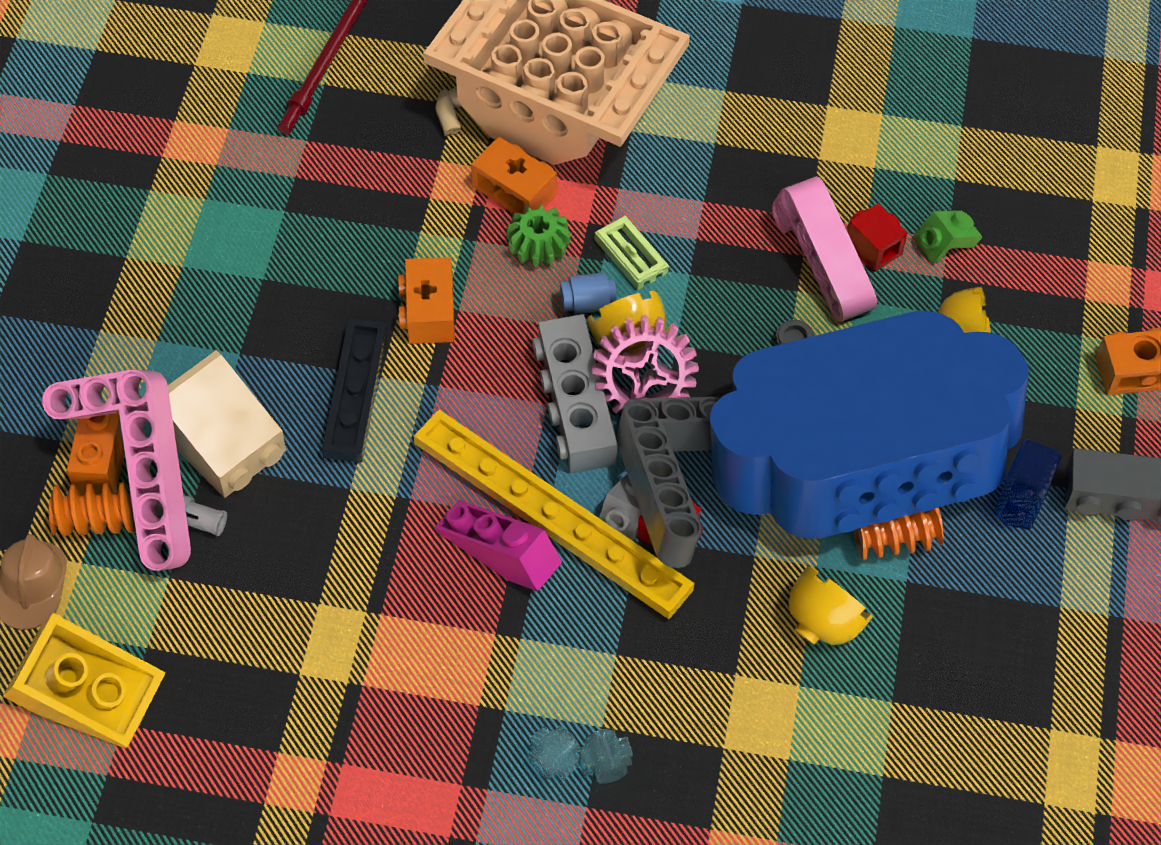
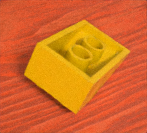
(84, 682)

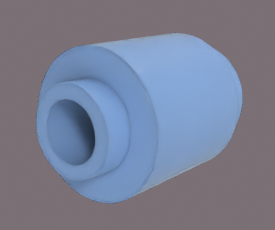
(587, 293)

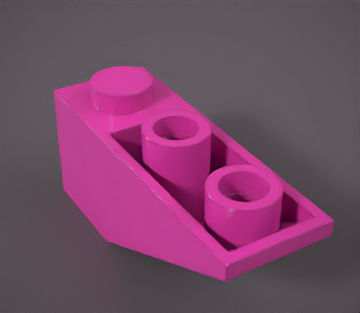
(502, 543)

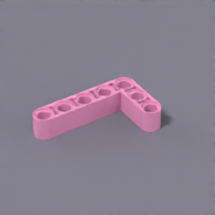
(139, 454)

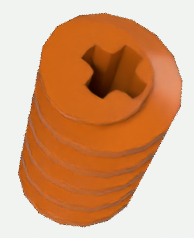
(91, 510)
(906, 529)

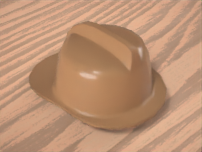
(30, 582)

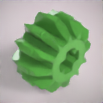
(538, 235)

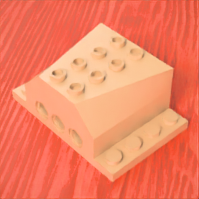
(555, 70)

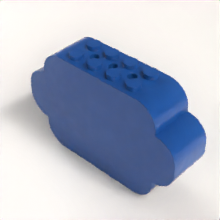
(868, 423)

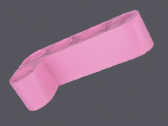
(827, 247)

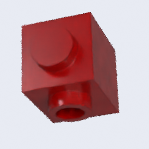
(877, 236)

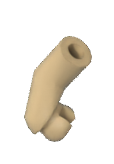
(445, 111)

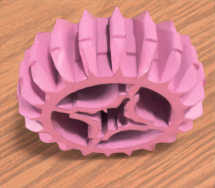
(631, 362)

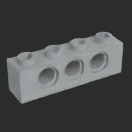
(582, 447)

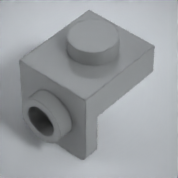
(622, 509)

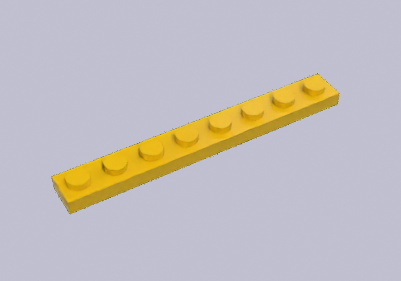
(554, 512)

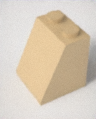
(222, 425)

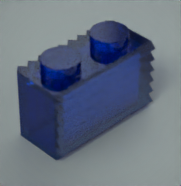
(1027, 484)

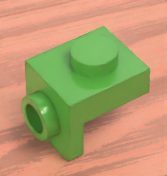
(946, 231)

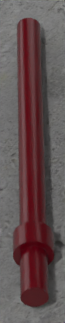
(301, 100)

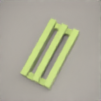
(620, 260)

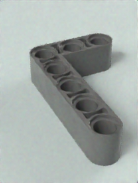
(647, 441)

